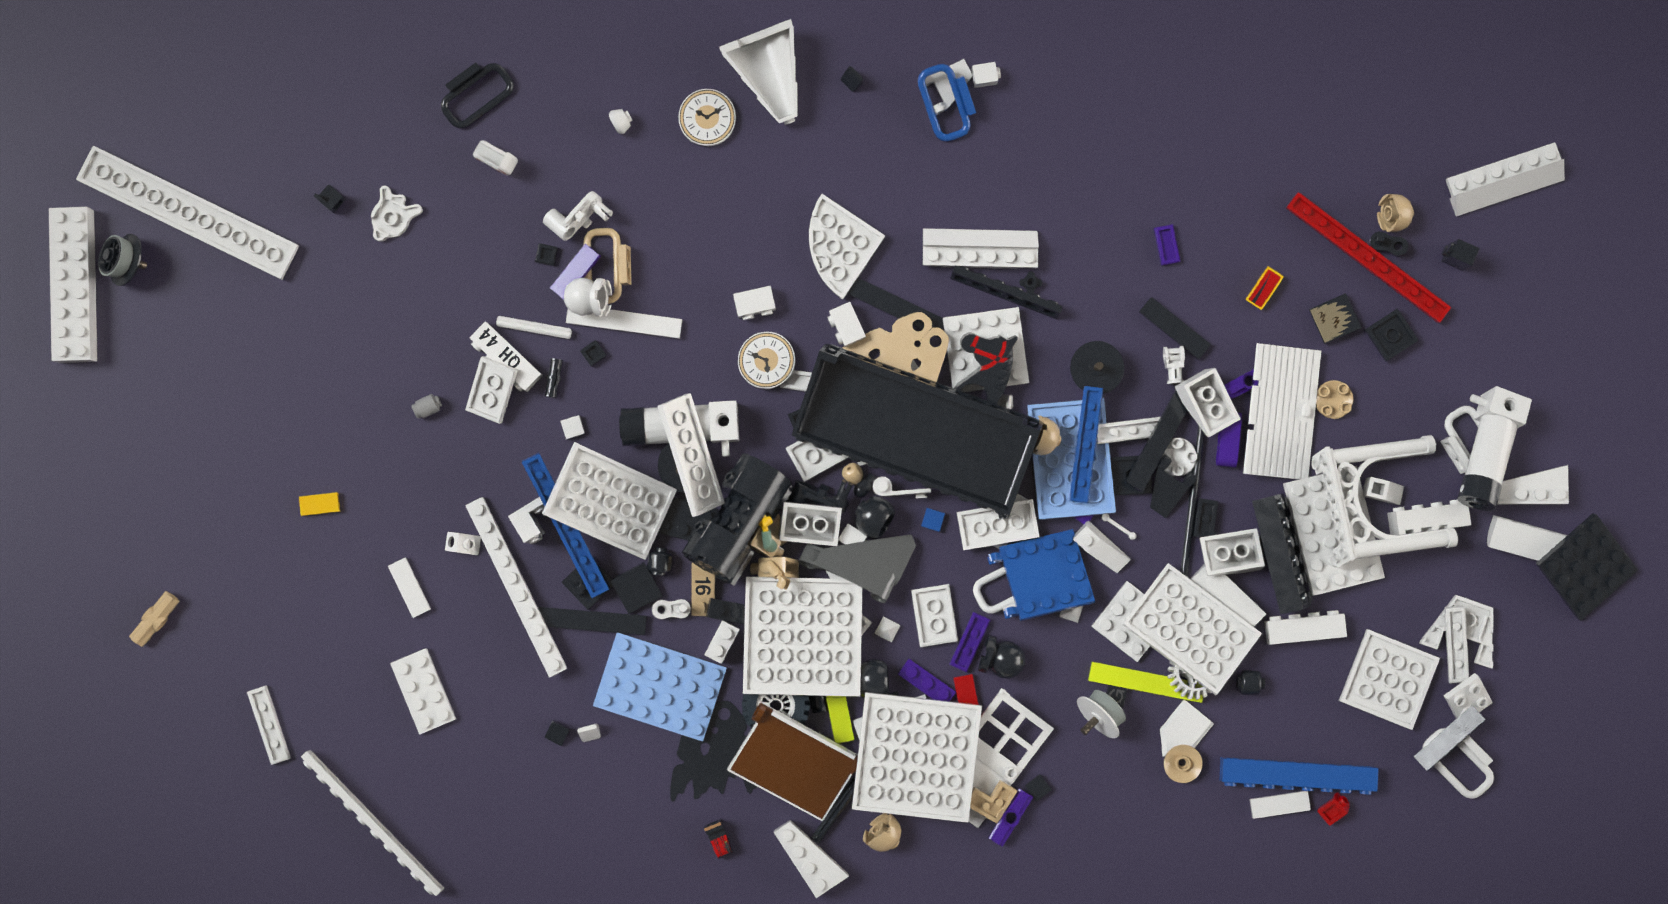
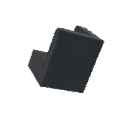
(330, 198)

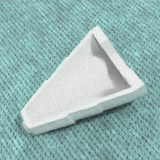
(768, 68)

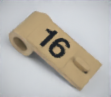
(702, 589)

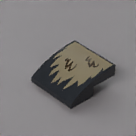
(1335, 318)

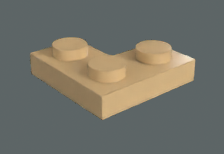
(995, 804)

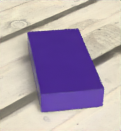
(1167, 245)

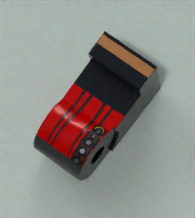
(719, 838)

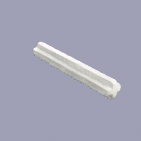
(534, 327)

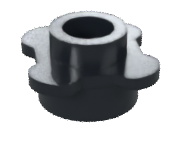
(1035, 282)

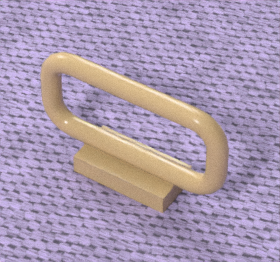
(621, 259)

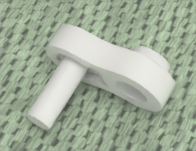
(677, 609)

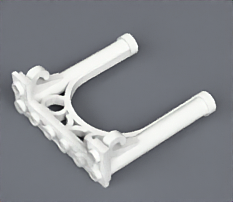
(1327, 462)

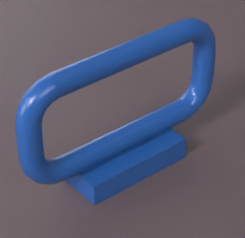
(961, 95)

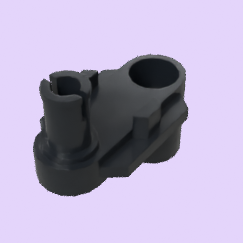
(803, 492)

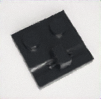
(576, 586)

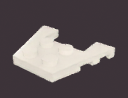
(1478, 626)

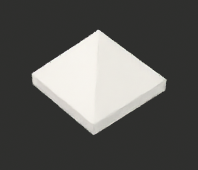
(1006, 401)
(1072, 614)
(887, 629)

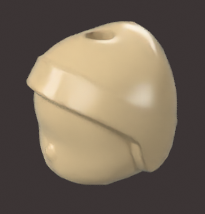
(852, 473)

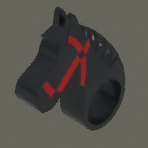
(995, 362)

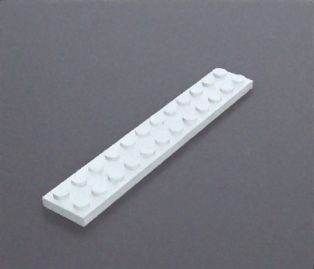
(187, 212)

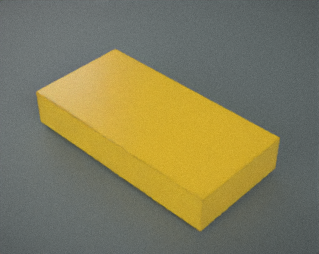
(319, 504)

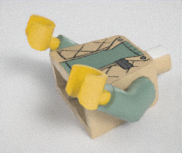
(764, 542)

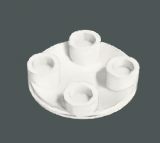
(1182, 456)

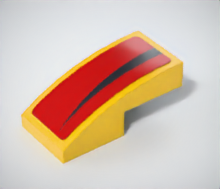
(1264, 287)

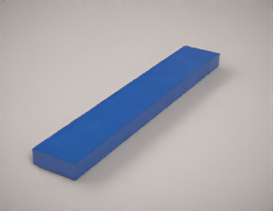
(1086, 444)

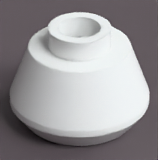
(620, 120)

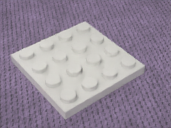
(985, 324)
(1389, 679)

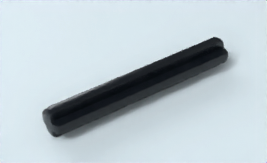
(834, 813)

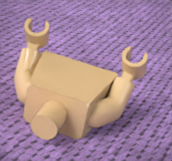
(778, 568)

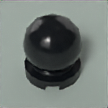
(1002, 658)

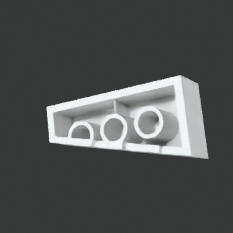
(1539, 488)
(1428, 519)
(811, 861)

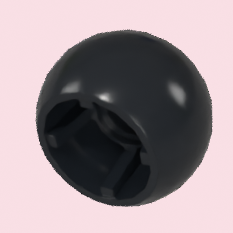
(874, 516)
(874, 677)

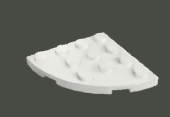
(840, 244)

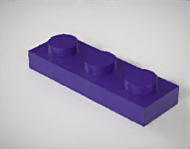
(926, 682)

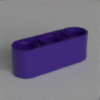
(1228, 444)

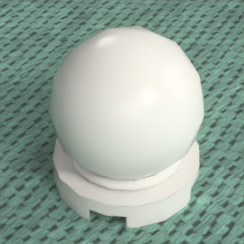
(588, 297)

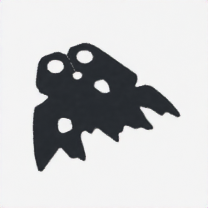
(712, 767)

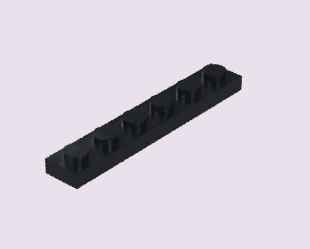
(1001, 290)

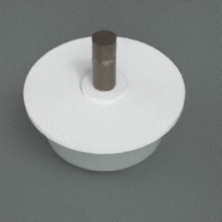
(1101, 714)

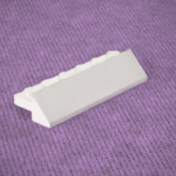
(1506, 179)
(980, 248)

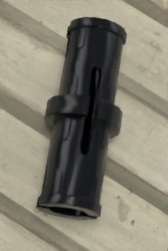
(553, 378)

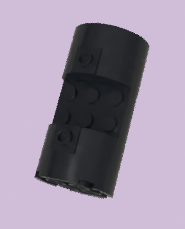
(722, 544)

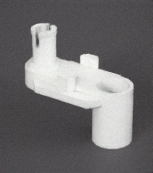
(567, 226)

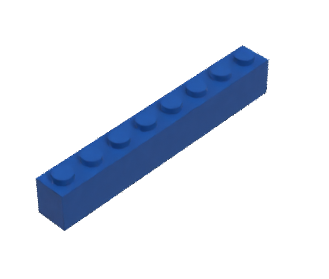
(1298, 774)

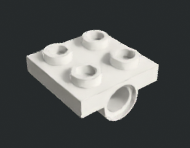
(1466, 694)

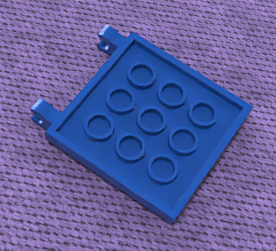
(1044, 575)

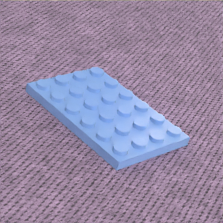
(1055, 470)
(659, 686)

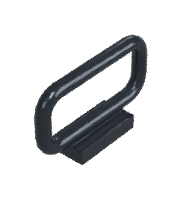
(467, 79)

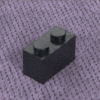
(1459, 254)

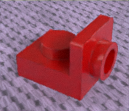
(1334, 809)

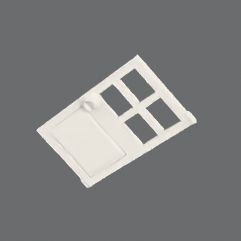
(993, 766)

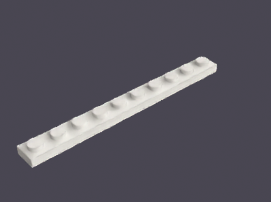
(516, 587)
(365, 817)

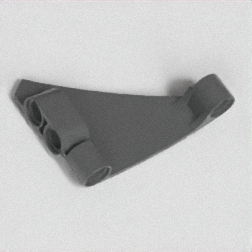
(869, 564)

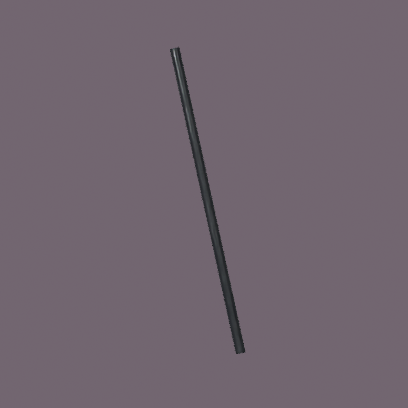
(1192, 504)

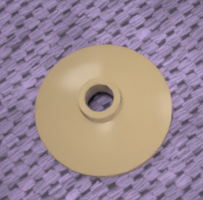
(1186, 772)

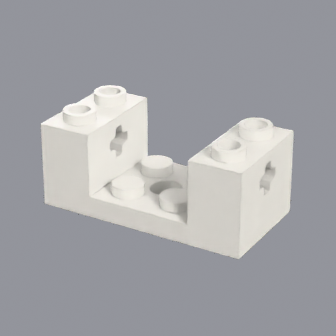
(526, 522)

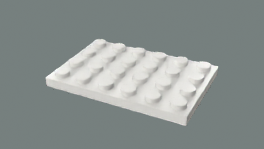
(609, 501)
(1317, 536)
(1192, 629)

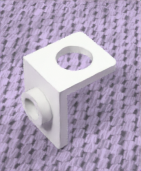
(463, 543)

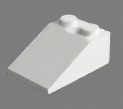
(1208, 401)
(1232, 553)

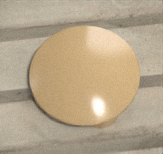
(1334, 399)

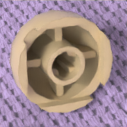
(1395, 213)
(1048, 438)
(884, 833)

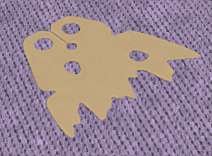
(899, 349)

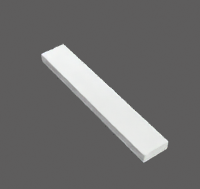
(630, 323)

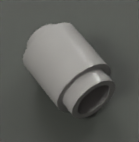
(426, 406)

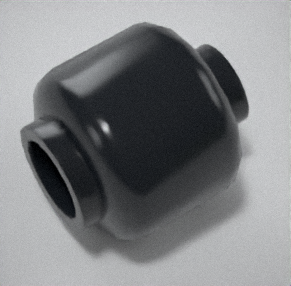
(660, 561)
(1250, 682)

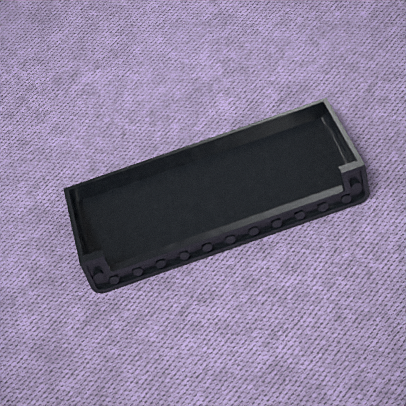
(916, 428)

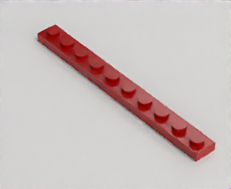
(1368, 257)

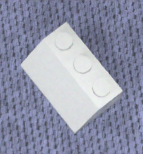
(810, 524)

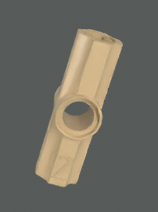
(154, 618)

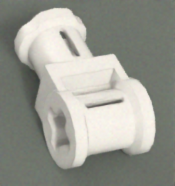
(1174, 364)

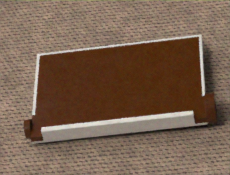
(793, 762)

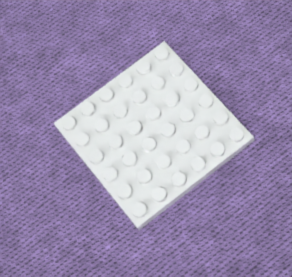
(802, 637)
(916, 757)

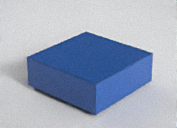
(933, 519)

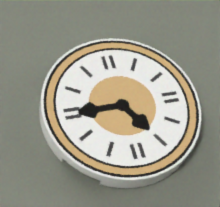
(707, 117)
(766, 360)

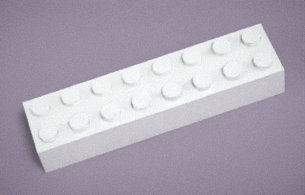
(72, 285)

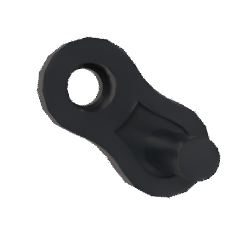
(1383, 242)

